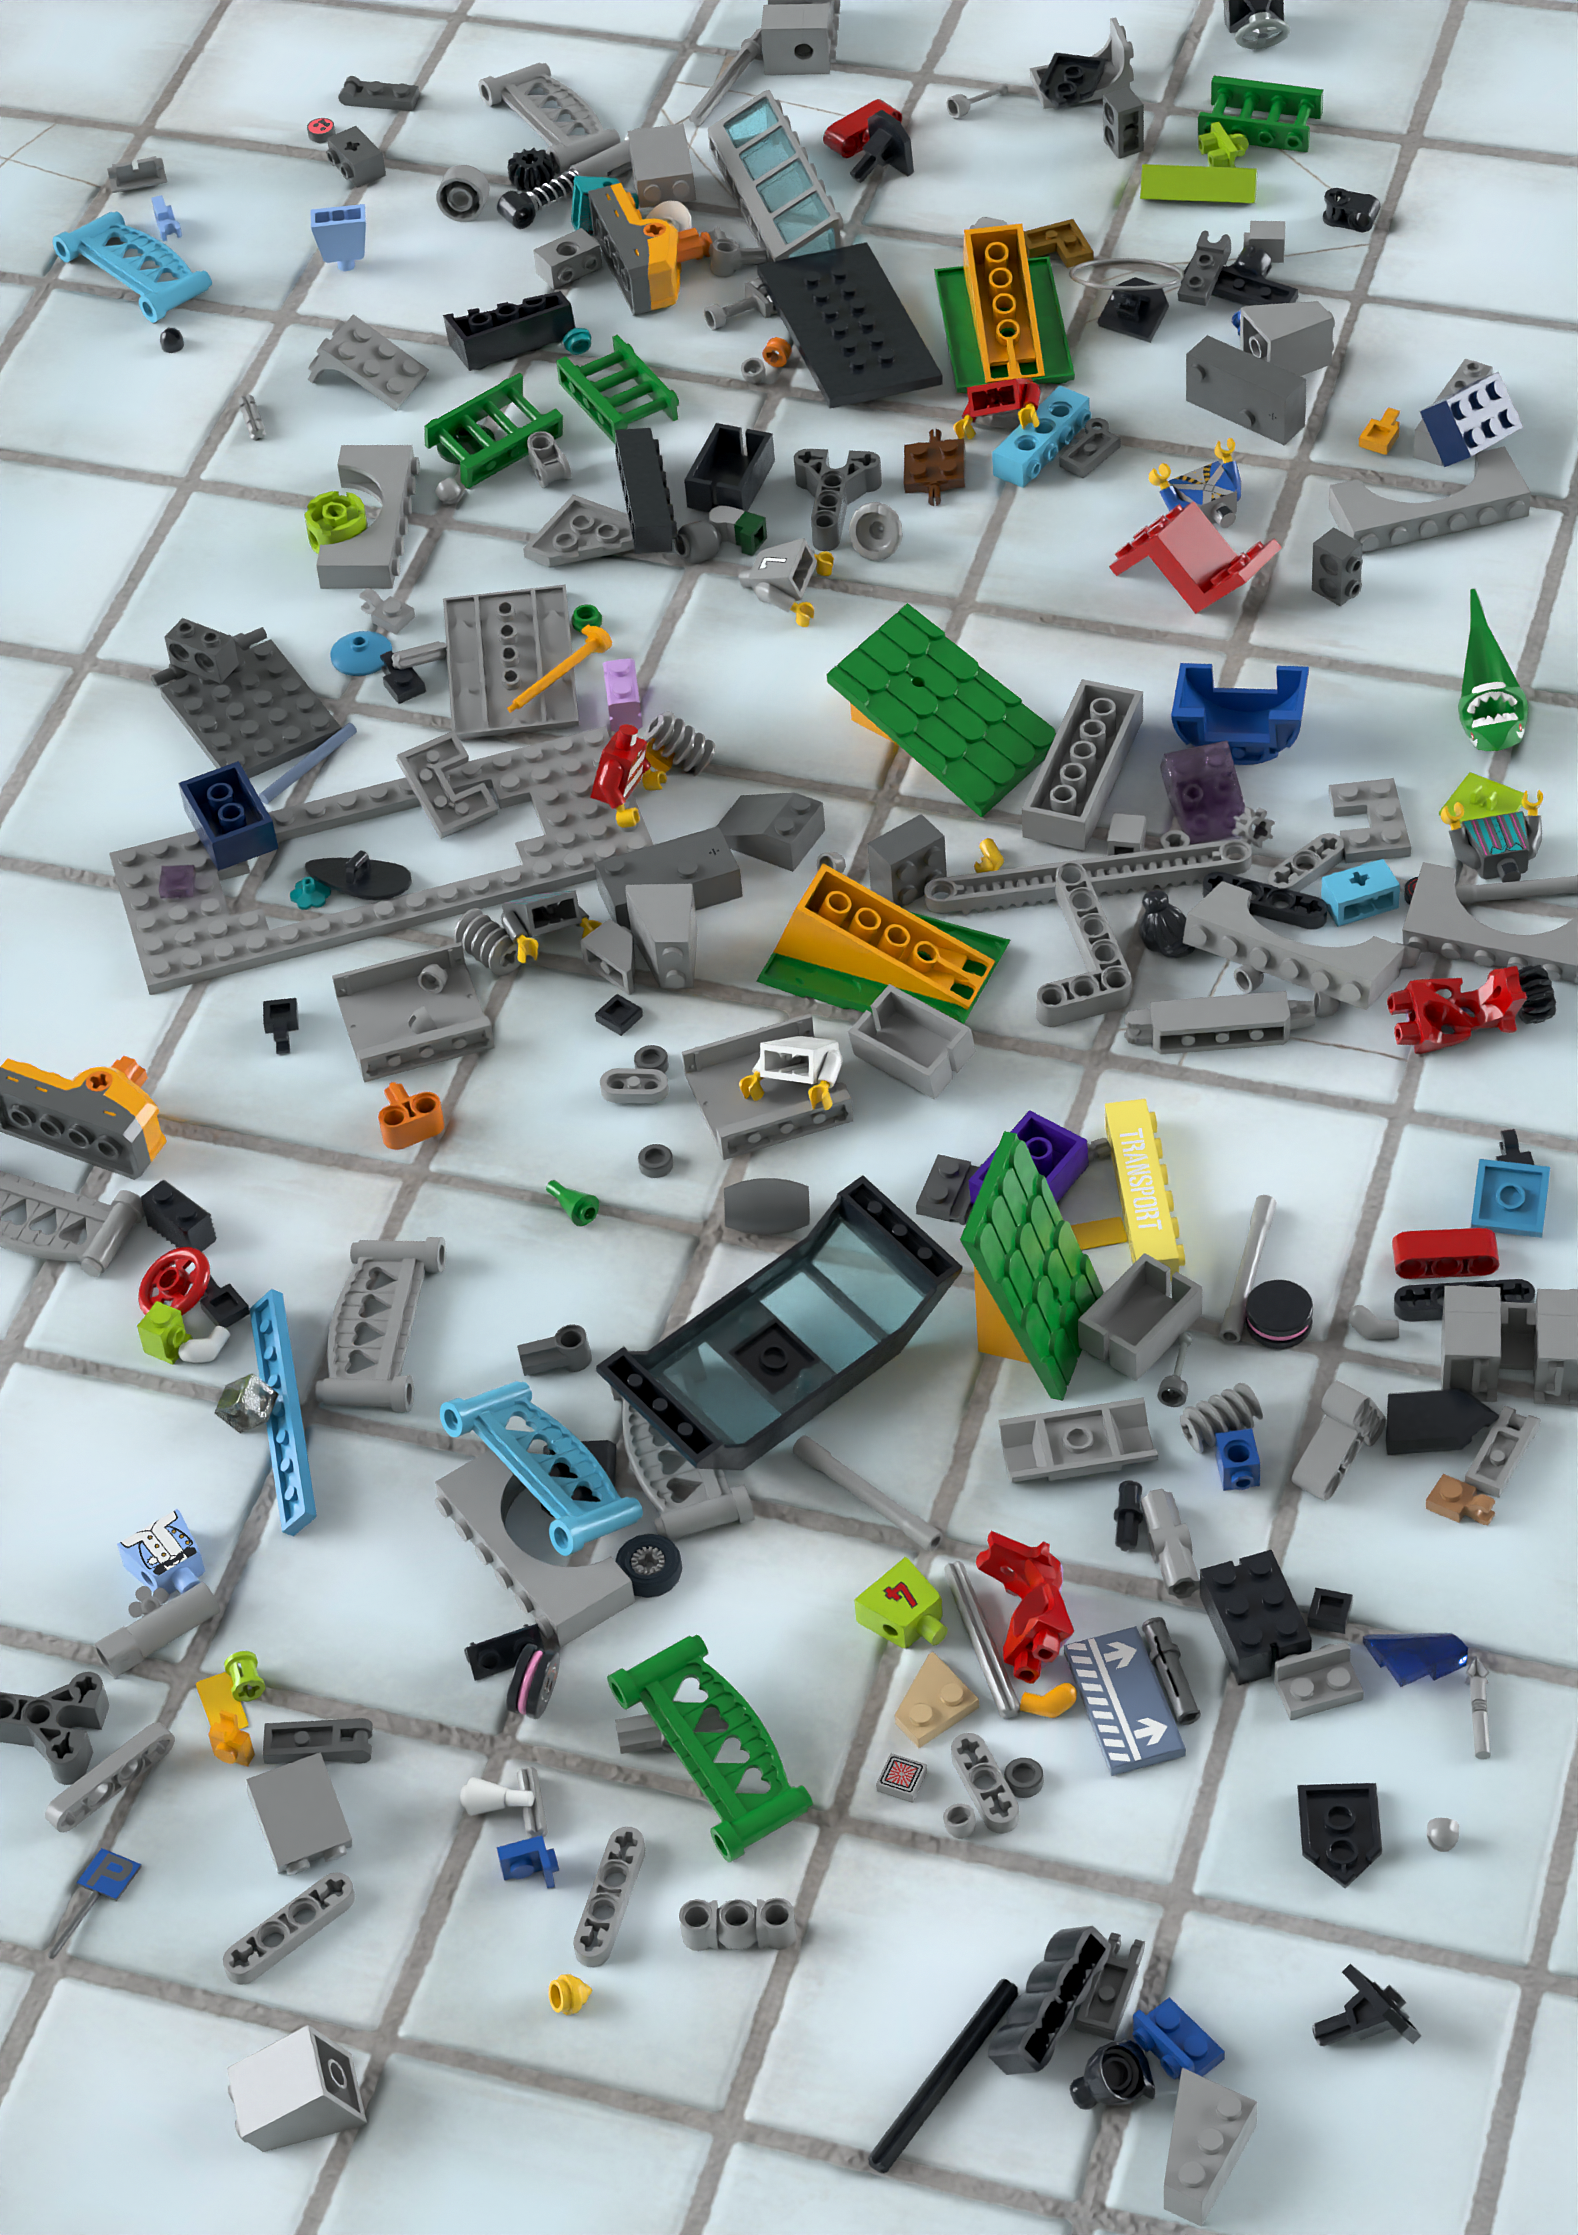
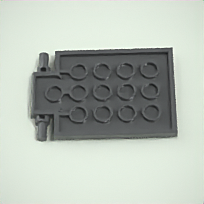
(255, 715)

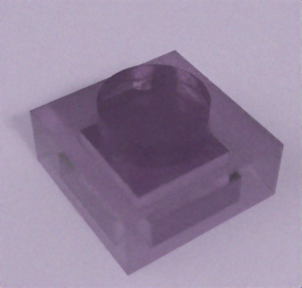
(177, 881)

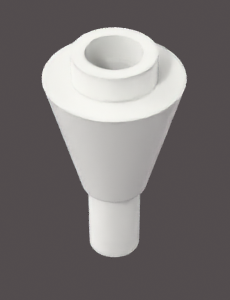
(483, 1796)

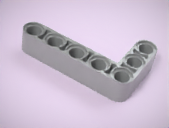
(1095, 945)

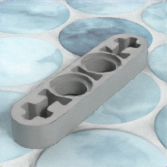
(109, 1777)
(611, 1896)
(293, 1932)

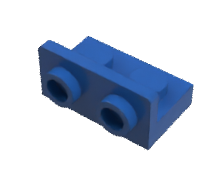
(1176, 2040)

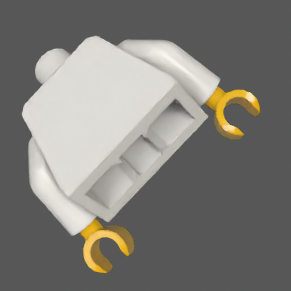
(797, 1060)

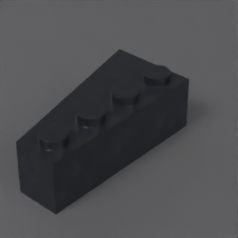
(509, 329)

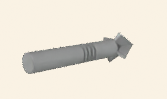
(1477, 1679)

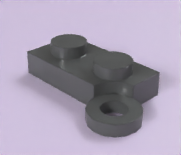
(1091, 449)

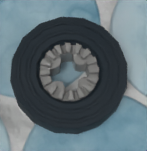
(650, 1548)

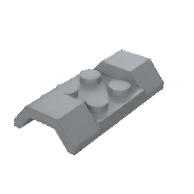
(1076, 1441)

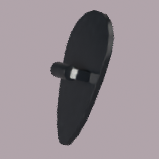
(361, 876)

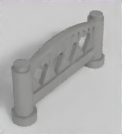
(563, 147)
(105, 1223)
(381, 1383)
(705, 1508)

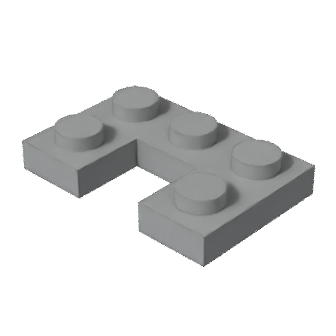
(424, 771)
(1387, 830)

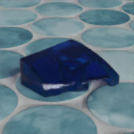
(1417, 1654)

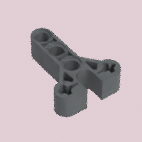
(834, 489)
(73, 1705)

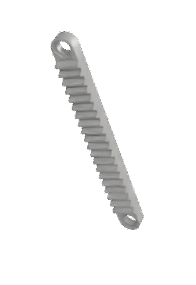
(1105, 873)

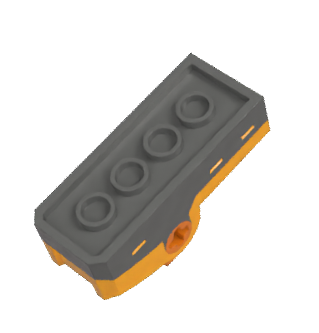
(639, 252)
(92, 1118)

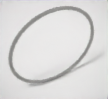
(1126, 288)

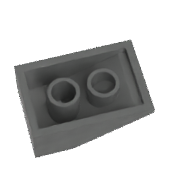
(774, 827)

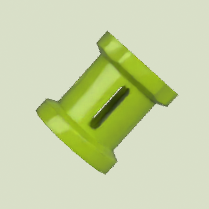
(244, 1676)

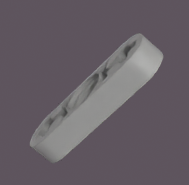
(1312, 854)
(984, 1798)

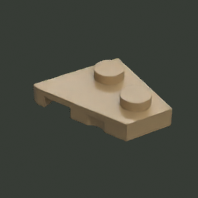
(934, 1702)

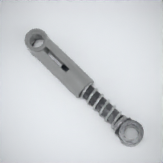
(522, 207)

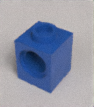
(1237, 1459)

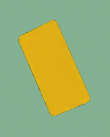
(1100, 1233)
(217, 1696)

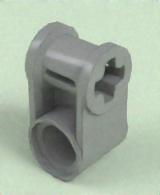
(547, 459)

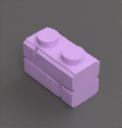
(622, 693)

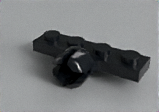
(1246, 281)

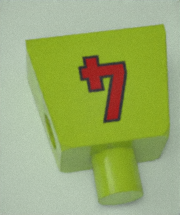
(902, 1607)

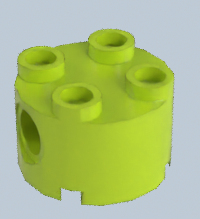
(334, 518)

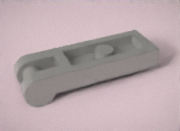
(1501, 1451)

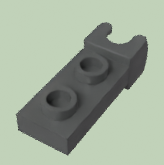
(1204, 269)

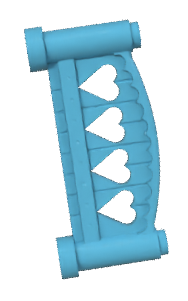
(155, 296)
(576, 1520)

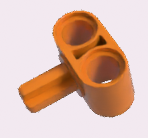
(409, 1118)

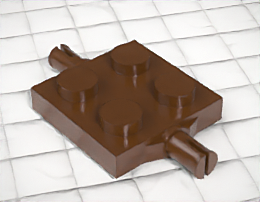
(934, 466)

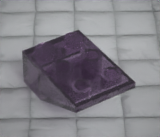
(1203, 791)

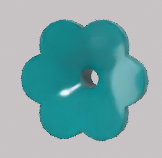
(309, 894)

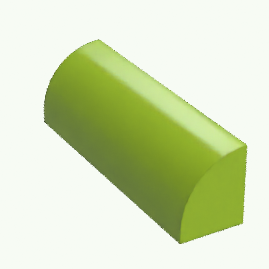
(1198, 183)

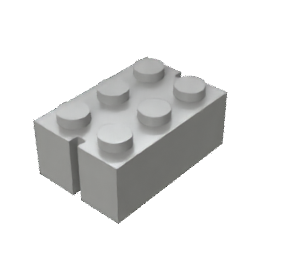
(912, 1041)
(1138, 1318)

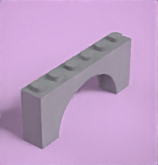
(1380, 523)
(372, 556)
(1443, 927)
(1348, 973)
(559, 1597)

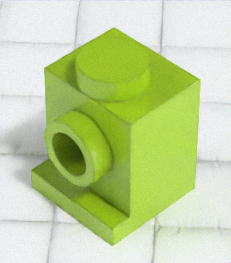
(163, 1332)

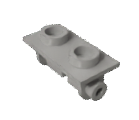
(124, 178)

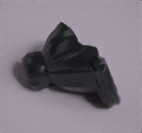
(1163, 926)
(1114, 2076)

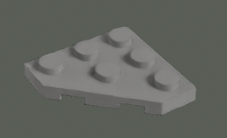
(580, 533)

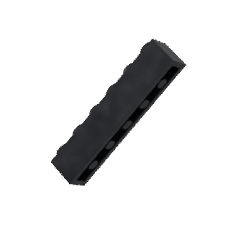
(645, 490)

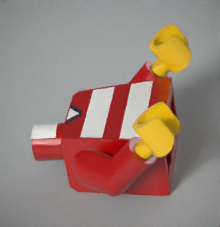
(999, 399)
(620, 772)

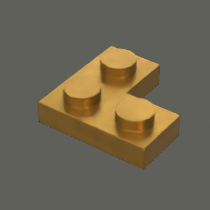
(1061, 237)

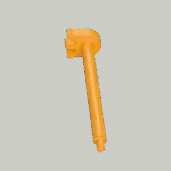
(597, 641)

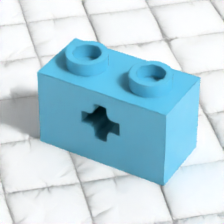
(1360, 892)

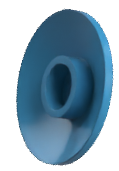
(359, 653)

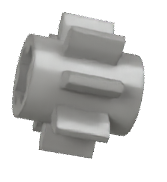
(1262, 829)

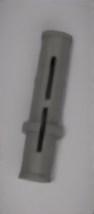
(1166, 1657)

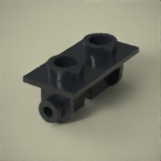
(501, 1652)

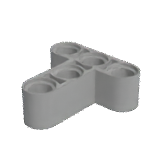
(1347, 1425)

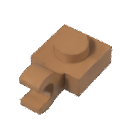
(1455, 1499)

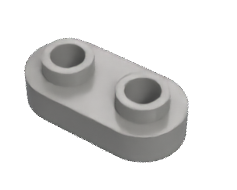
(634, 1085)

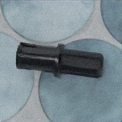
(1128, 1515)

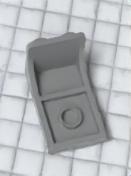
(1117, 73)
(369, 361)

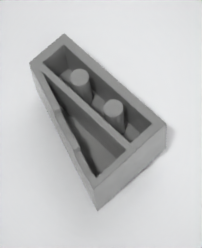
(1205, 2144)

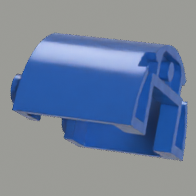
(1251, 720)

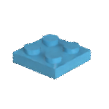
(1510, 1197)

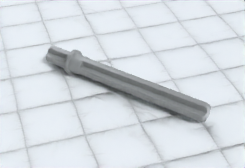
(750, 49)

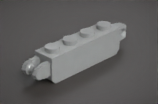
(1218, 1022)

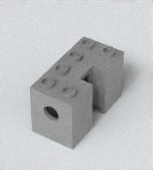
(799, 36)
(1493, 1335)

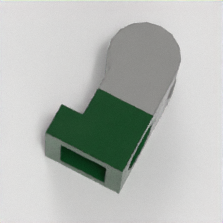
(739, 528)

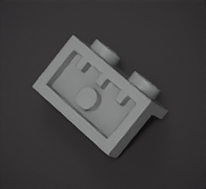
(1317, 1680)

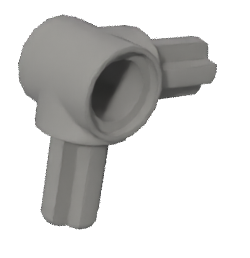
(728, 256)

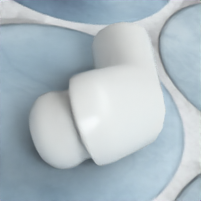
(204, 1349)

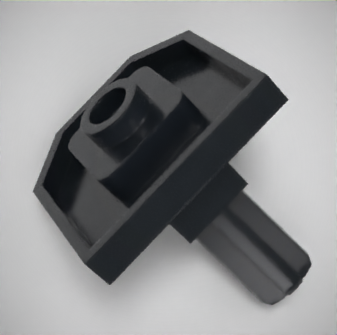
(886, 146)
(1135, 312)
(1366, 2013)

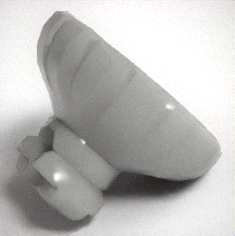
(875, 531)

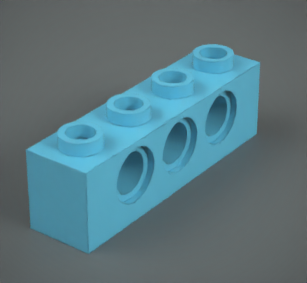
(1031, 449)

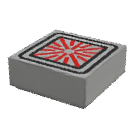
(901, 1777)

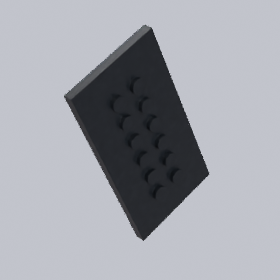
(849, 325)

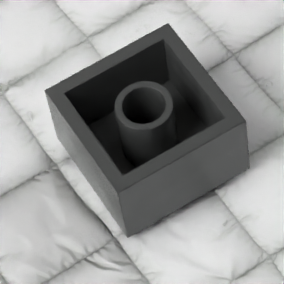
(906, 860)

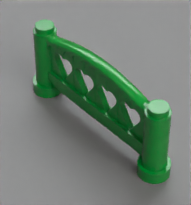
(743, 1815)

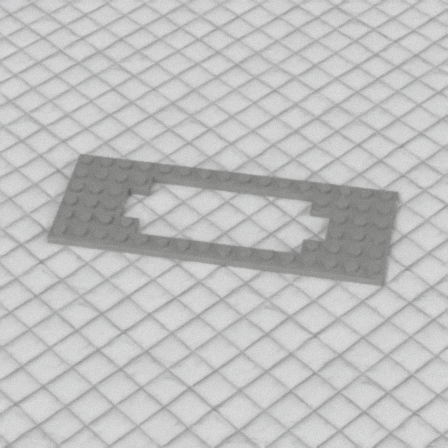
(199, 940)

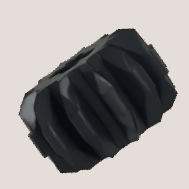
(530, 169)
(1540, 995)

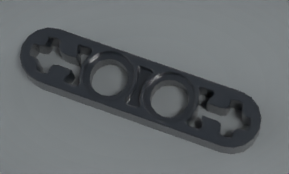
(1269, 894)
(1419, 1293)

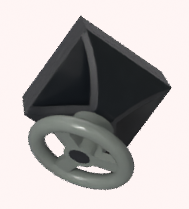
(1256, 19)

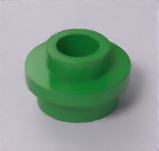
(584, 616)

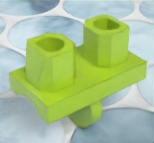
(1222, 148)

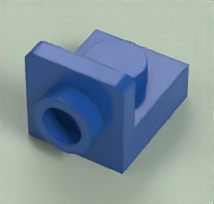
(527, 1857)

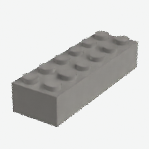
(1082, 765)

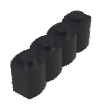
(1049, 2000)

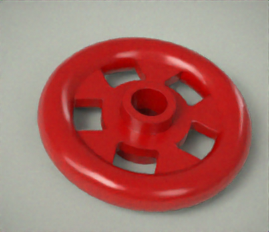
(175, 1281)

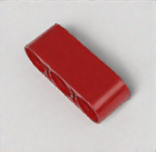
(852, 132)
(1445, 1253)

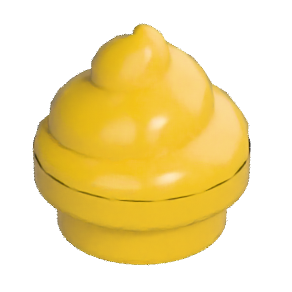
(568, 1994)

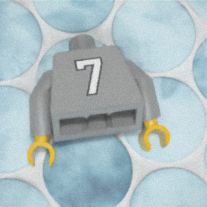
(783, 574)

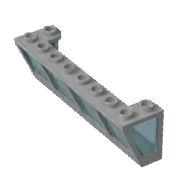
(774, 181)

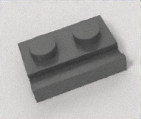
(947, 1190)

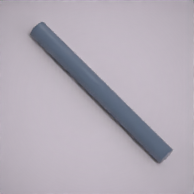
(307, 763)

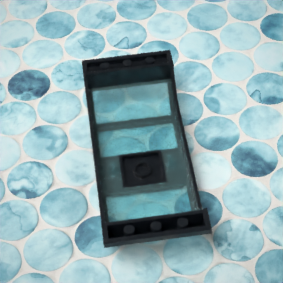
(789, 1334)

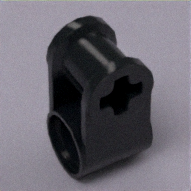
(1351, 211)

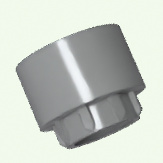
(461, 189)

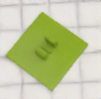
(1483, 798)

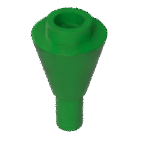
(579, 1206)

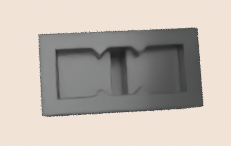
(1123, 122)
(1337, 567)
(201, 650)

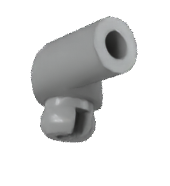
(1370, 1326)

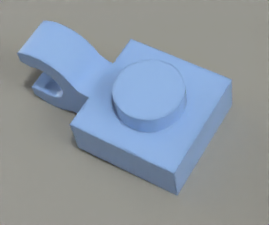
(165, 218)

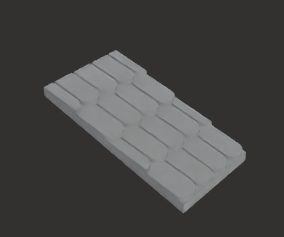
(498, 651)

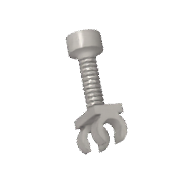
(754, 297)

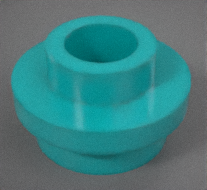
(577, 341)

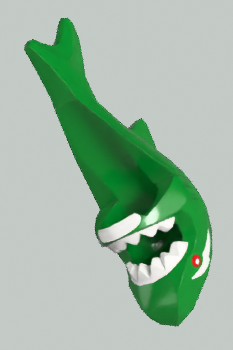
(1491, 701)

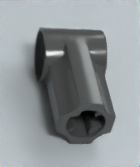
(566, 1349)

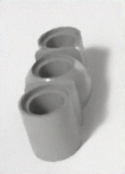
(719, 1924)

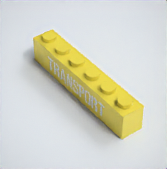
(1142, 1182)

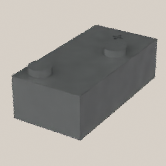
(1245, 390)
(691, 859)

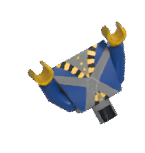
(1212, 487)

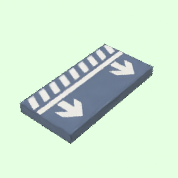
(1124, 1701)

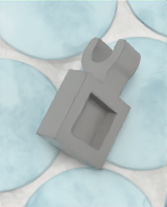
(387, 614)

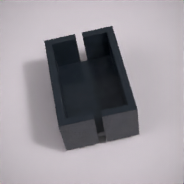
(724, 473)
(1252, 1614)

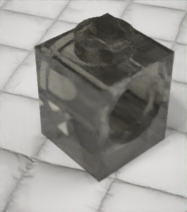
(246, 1403)

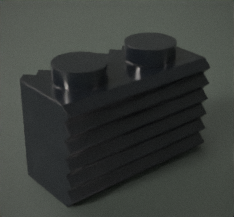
(177, 1217)

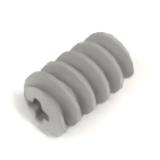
(681, 741)
(487, 942)
(1219, 1415)

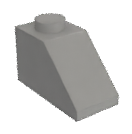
(611, 954)

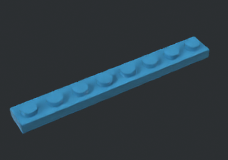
(285, 1423)

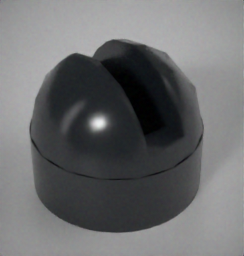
(171, 340)

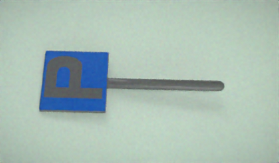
(105, 1876)

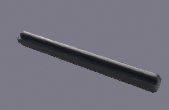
(942, 2076)

